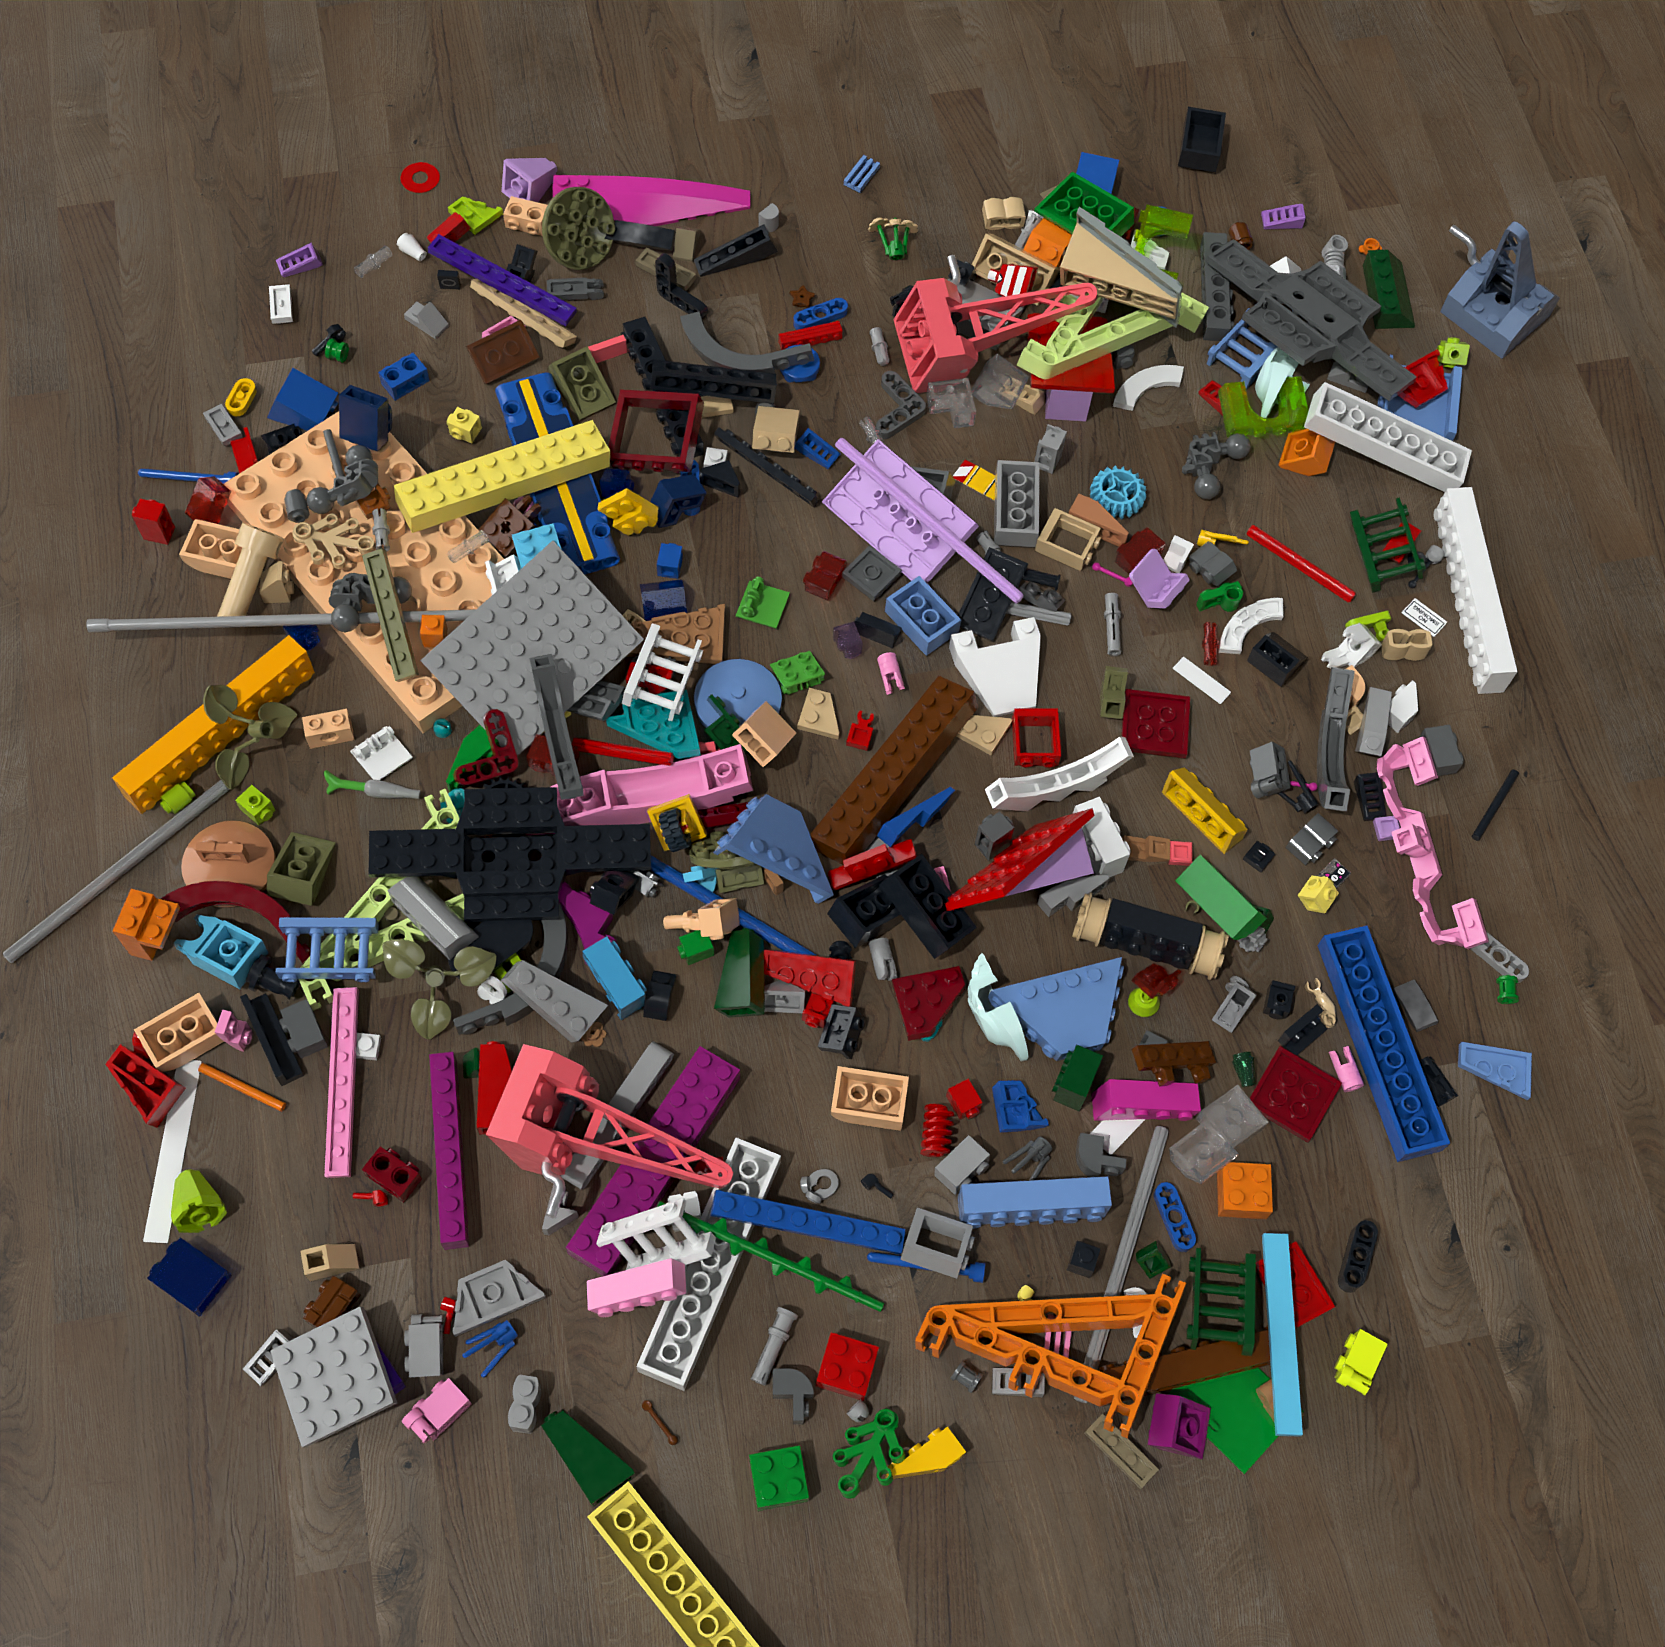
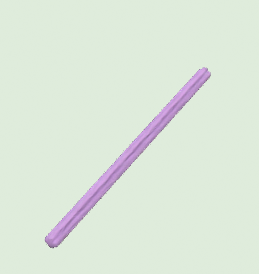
(929, 520)

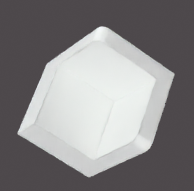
(1178, 554)

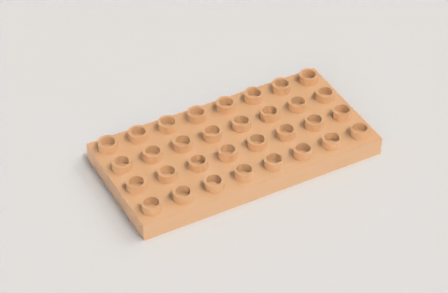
(417, 556)

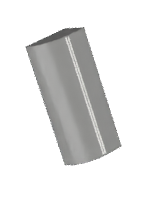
(431, 915)

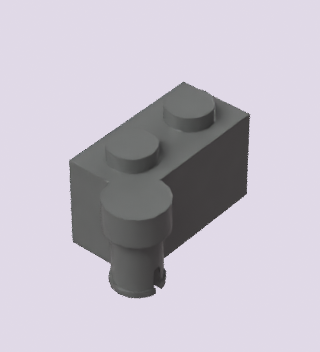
(1269, 770)

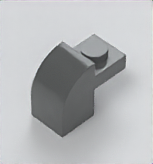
(1091, 1158)
(795, 1386)

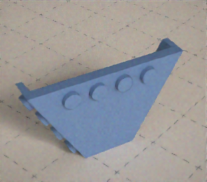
(779, 841)
(1065, 1007)

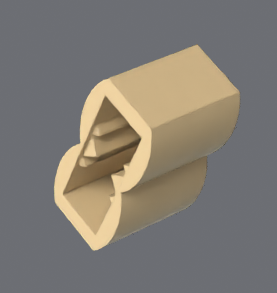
(1003, 213)
(1405, 644)

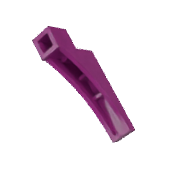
(587, 919)

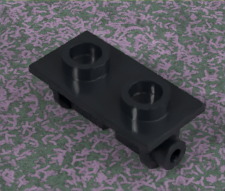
(1438, 1084)

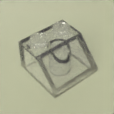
(999, 383)
(1202, 1153)

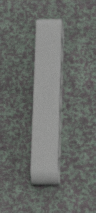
(628, 1100)

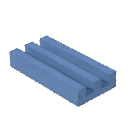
(862, 162)

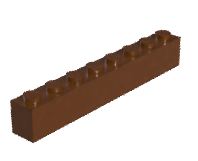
(1199, 1365)

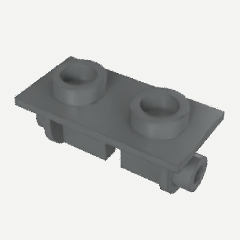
(647, 883)

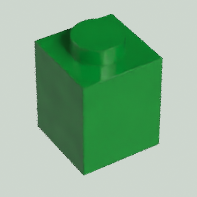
(694, 947)

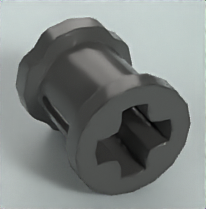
(966, 1376)

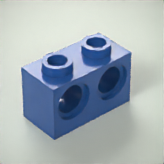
(403, 376)

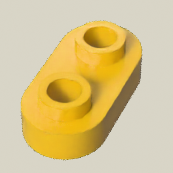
(239, 399)

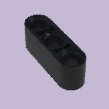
(1363, 1246)

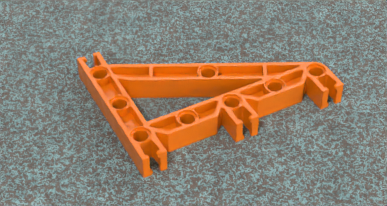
(1001, 1319)

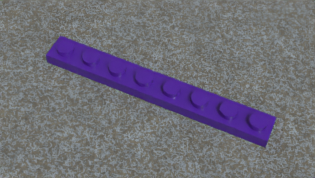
(502, 280)

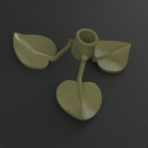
(274, 722)
(432, 1016)

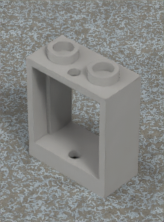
(933, 1259)

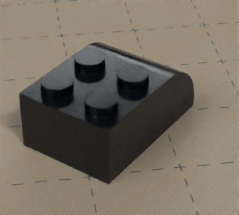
(865, 913)

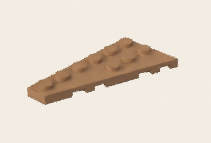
(686, 630)

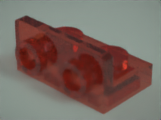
(1156, 981)

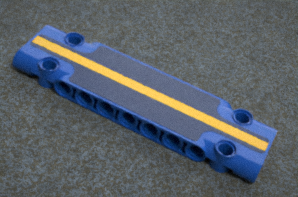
(568, 505)

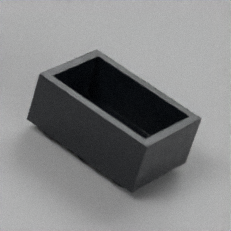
(1202, 139)

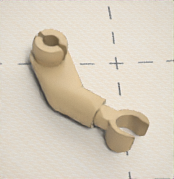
(1328, 1016)

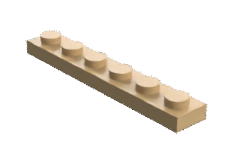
(529, 316)

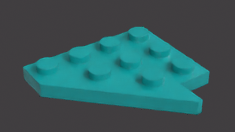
(651, 726)

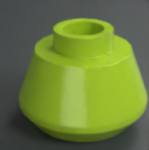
(1142, 1004)

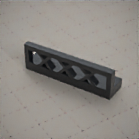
(272, 1038)

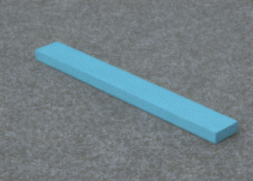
(1282, 1335)

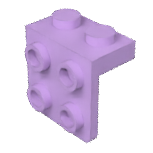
(1156, 582)

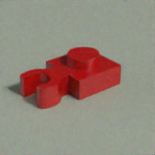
(860, 733)

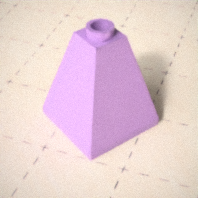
(527, 177)

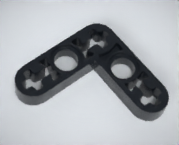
(668, 288)

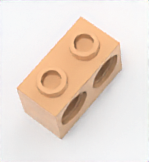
(524, 215)

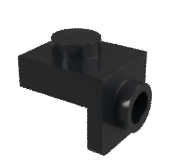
(967, 272)

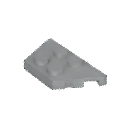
(492, 1295)

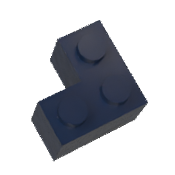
(677, 495)

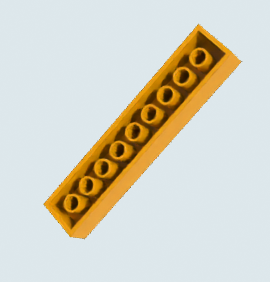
(199, 738)

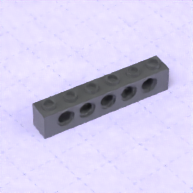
(1215, 291)

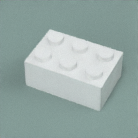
(1103, 840)

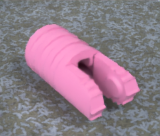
(890, 671)
(1348, 1072)

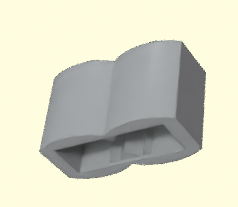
(526, 1396)

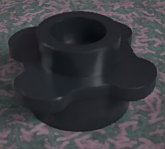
(841, 950)

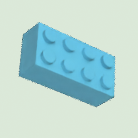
(533, 541)

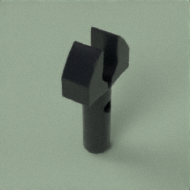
(335, 332)

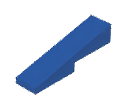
(922, 814)

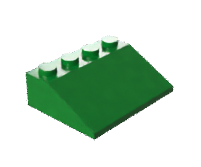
(1077, 192)

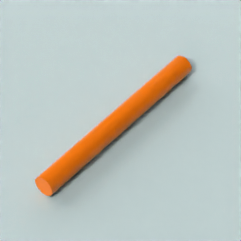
(242, 1087)

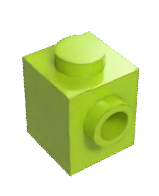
(255, 805)

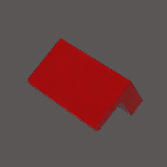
(452, 228)
(244, 451)

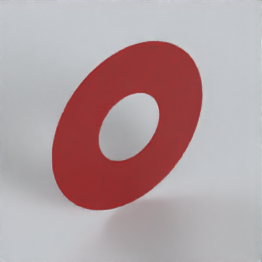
(409, 184)

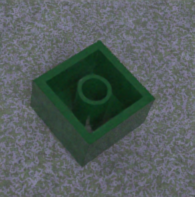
(1077, 1076)

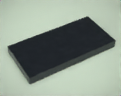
(985, 603)

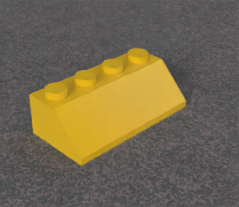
(1204, 809)

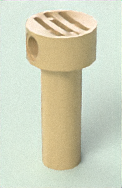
(257, 547)

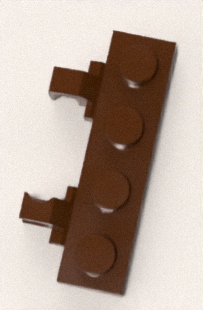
(1169, 1056)

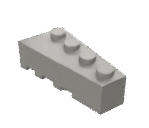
(557, 1002)

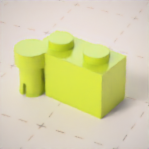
(1360, 1361)

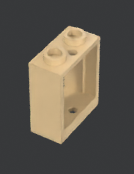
(1074, 525)

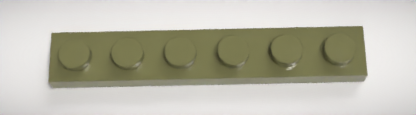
(390, 615)

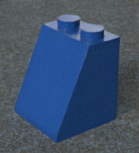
(303, 401)

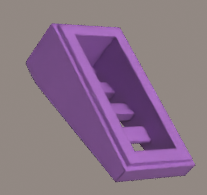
(1294, 212)
(302, 253)

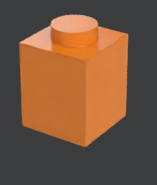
(433, 630)

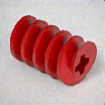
(935, 1130)

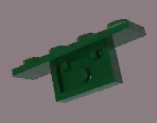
(723, 727)

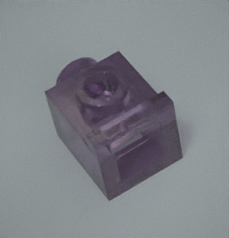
(848, 640)

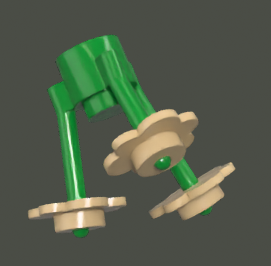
(896, 249)

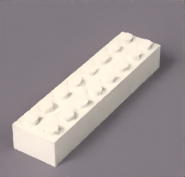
(1387, 438)

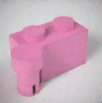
(437, 1411)

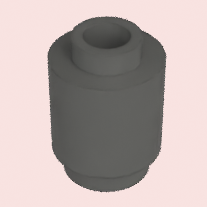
(296, 506)

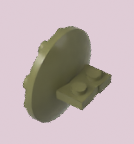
(576, 228)
(730, 869)

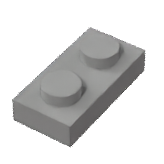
(222, 425)

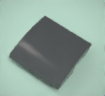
(599, 701)

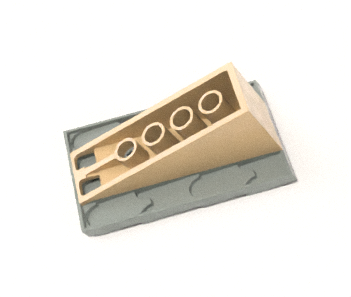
(1118, 270)

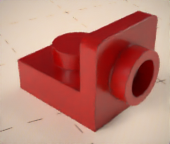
(816, 1011)

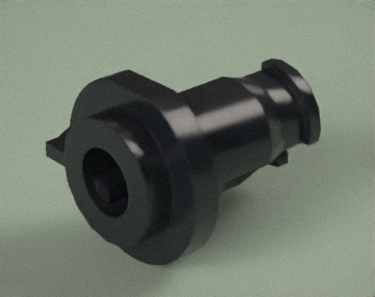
(265, 976)

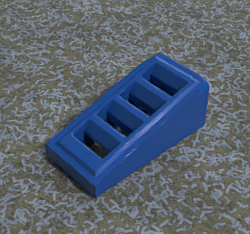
(814, 439)

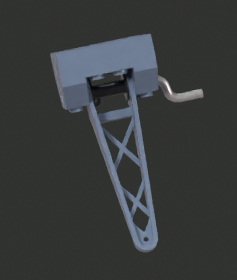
(1522, 303)

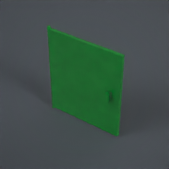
(1236, 1415)

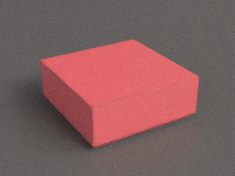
(1180, 853)

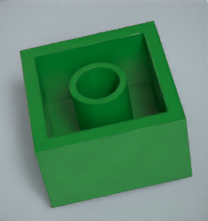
(778, 1478)

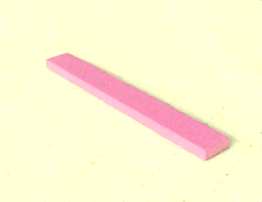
(341, 1083)

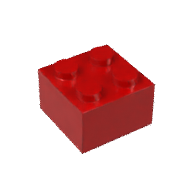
(847, 1366)

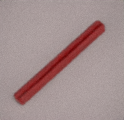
(623, 751)

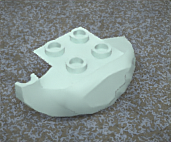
(1271, 377)
(999, 1023)

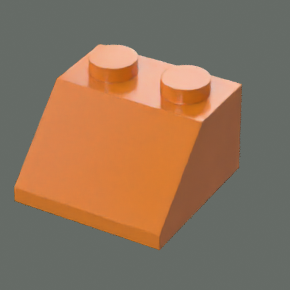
(1048, 242)
(1306, 453)

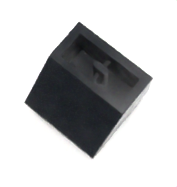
(1276, 658)

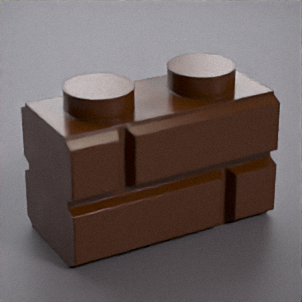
(334, 1301)

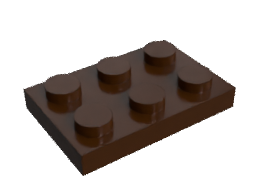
(502, 351)

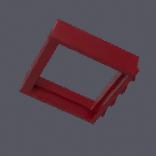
(660, 400)

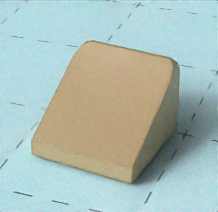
(1354, 720)

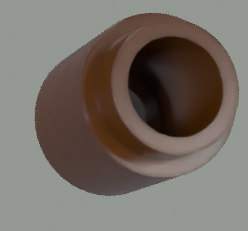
(1240, 232)

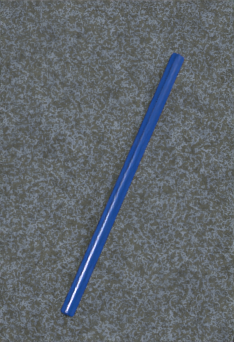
(707, 896)

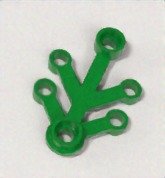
(869, 1450)

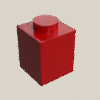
(964, 1100)

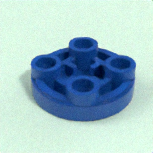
(804, 372)

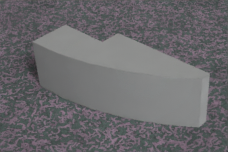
(1071, 893)

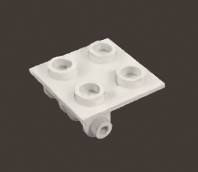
(381, 754)

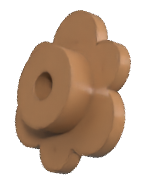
(596, 1039)

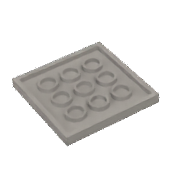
(333, 1377)

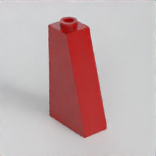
(493, 1078)

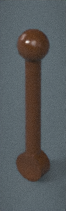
(647, 1406)

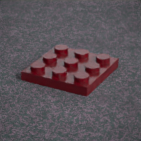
(1156, 723)
(1294, 1094)

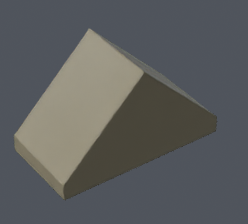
(685, 243)

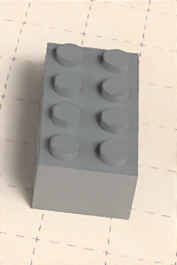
(1016, 503)

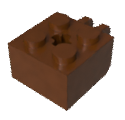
(509, 520)

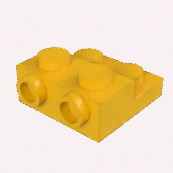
(629, 512)

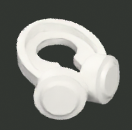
(487, 992)

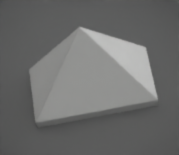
(784, 998)

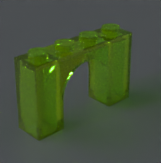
(1161, 222)
(1243, 420)

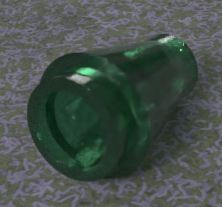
(1245, 1068)

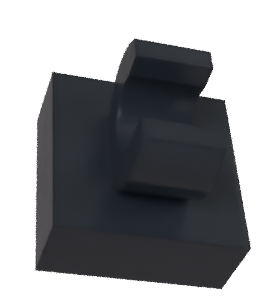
(1259, 856)

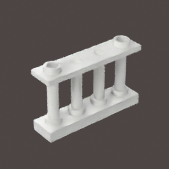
(641, 674)
(687, 1251)

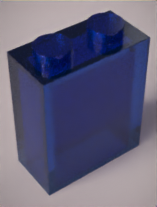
(189, 1276)

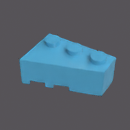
(615, 977)

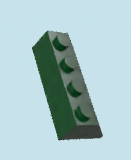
(1388, 288)

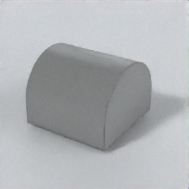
(769, 217)

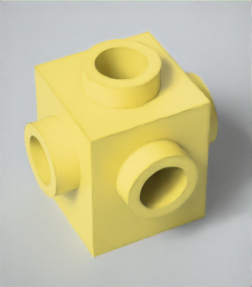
(464, 425)
(1318, 894)

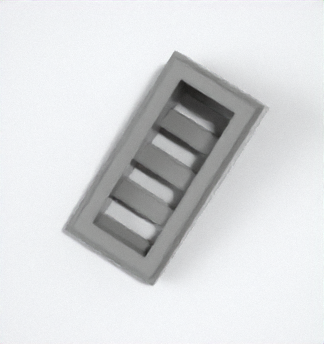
(272, 1342)
(996, 1374)

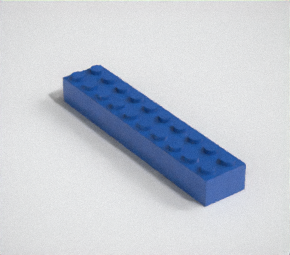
(1383, 1044)

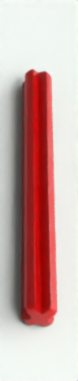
(1301, 563)

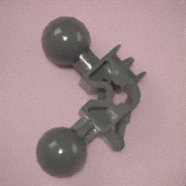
(1207, 451)
(358, 483)
(347, 598)

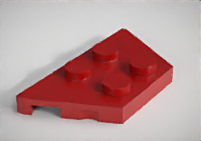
(1429, 380)

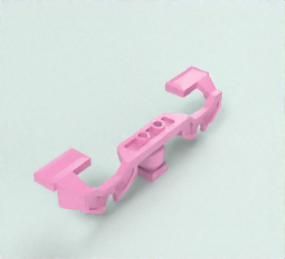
(1416, 842)

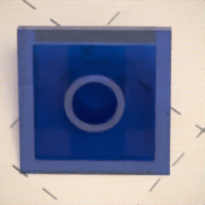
(663, 598)

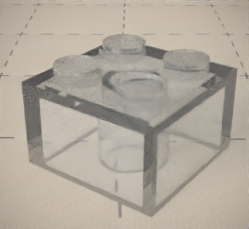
(1234, 1117)

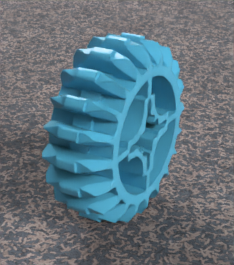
(1120, 484)

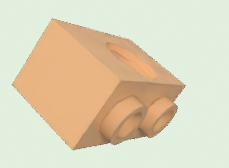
(328, 728)

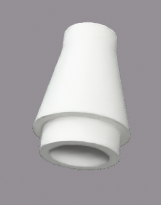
(410, 246)

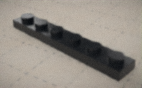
(774, 471)

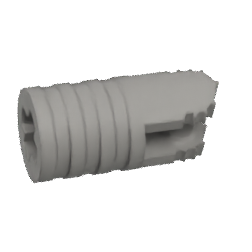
(883, 959)

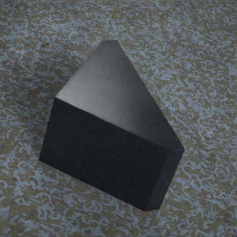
(721, 477)

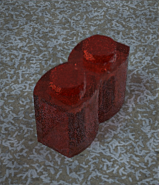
(824, 575)

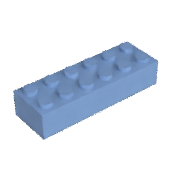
(1034, 1201)

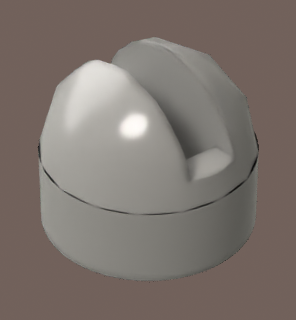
(858, 1411)

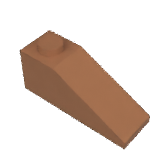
(1096, 514)

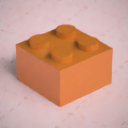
(1245, 1191)

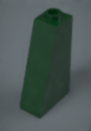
(742, 977)
(589, 1461)

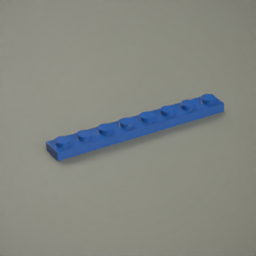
(807, 1222)

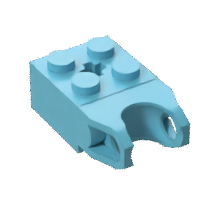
(223, 950)

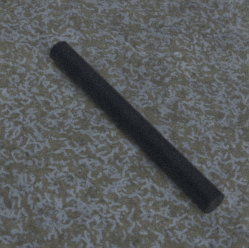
(1494, 806)

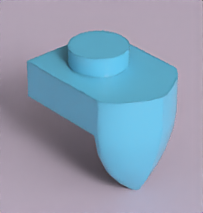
(705, 876)

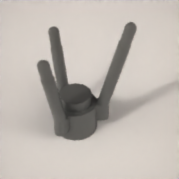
(1036, 1151)

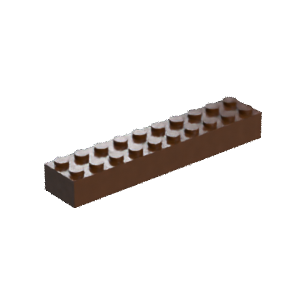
(894, 770)

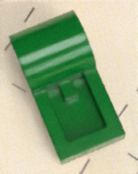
(1220, 596)

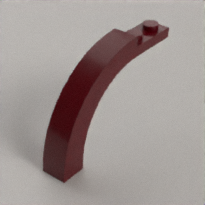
(230, 893)

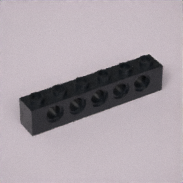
(713, 381)

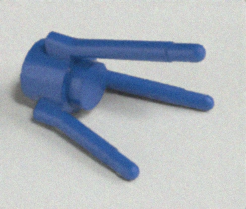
(502, 1334)

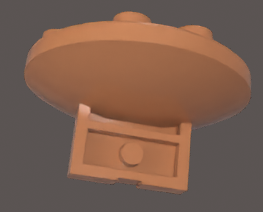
(229, 853)

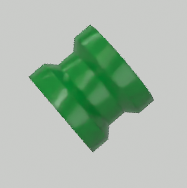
(336, 350)

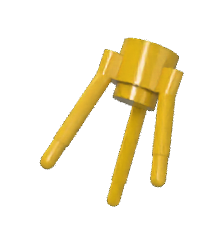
(1212, 537)

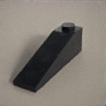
(740, 251)

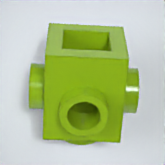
(1453, 352)

